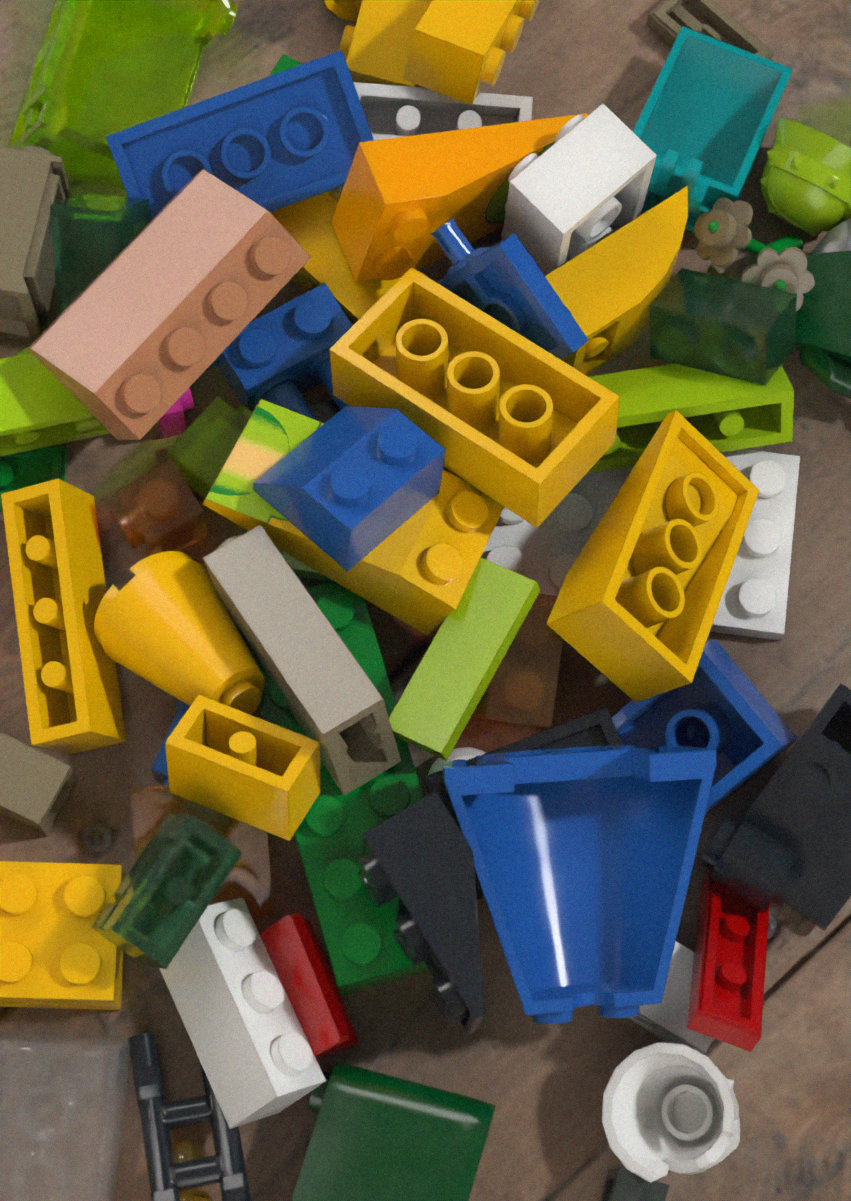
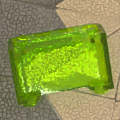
(110, 70)

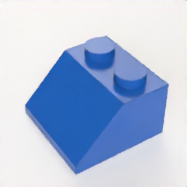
(355, 480)

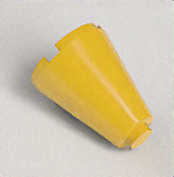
(178, 634)

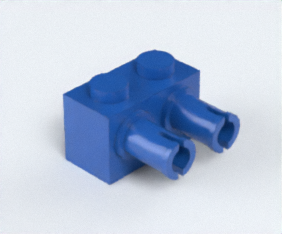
(286, 352)

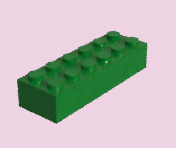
(329, 839)

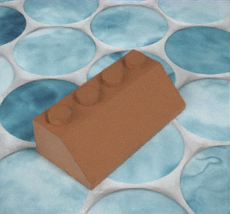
(169, 305)

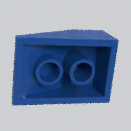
(713, 712)

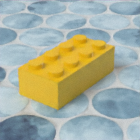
(490, 397)
(47, 936)

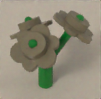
(775, 265)

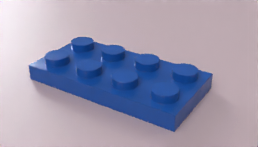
(265, 139)

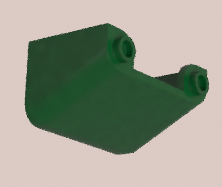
(391, 1140)

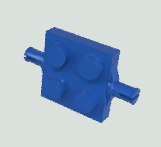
(510, 289)

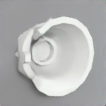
(670, 1112)

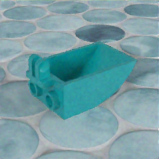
(708, 120)

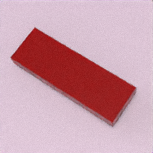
(728, 967)

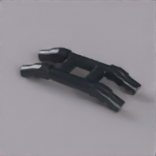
(160, 1117)

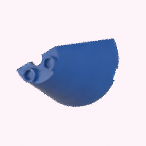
(584, 866)

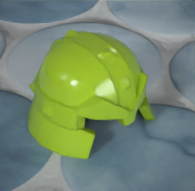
(807, 178)

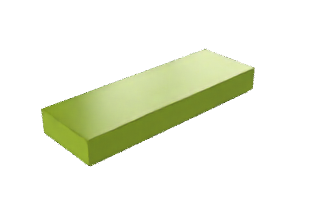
(463, 659)

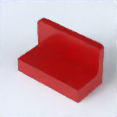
(309, 985)

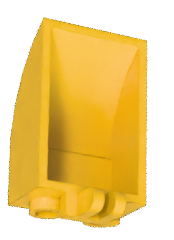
(617, 281)

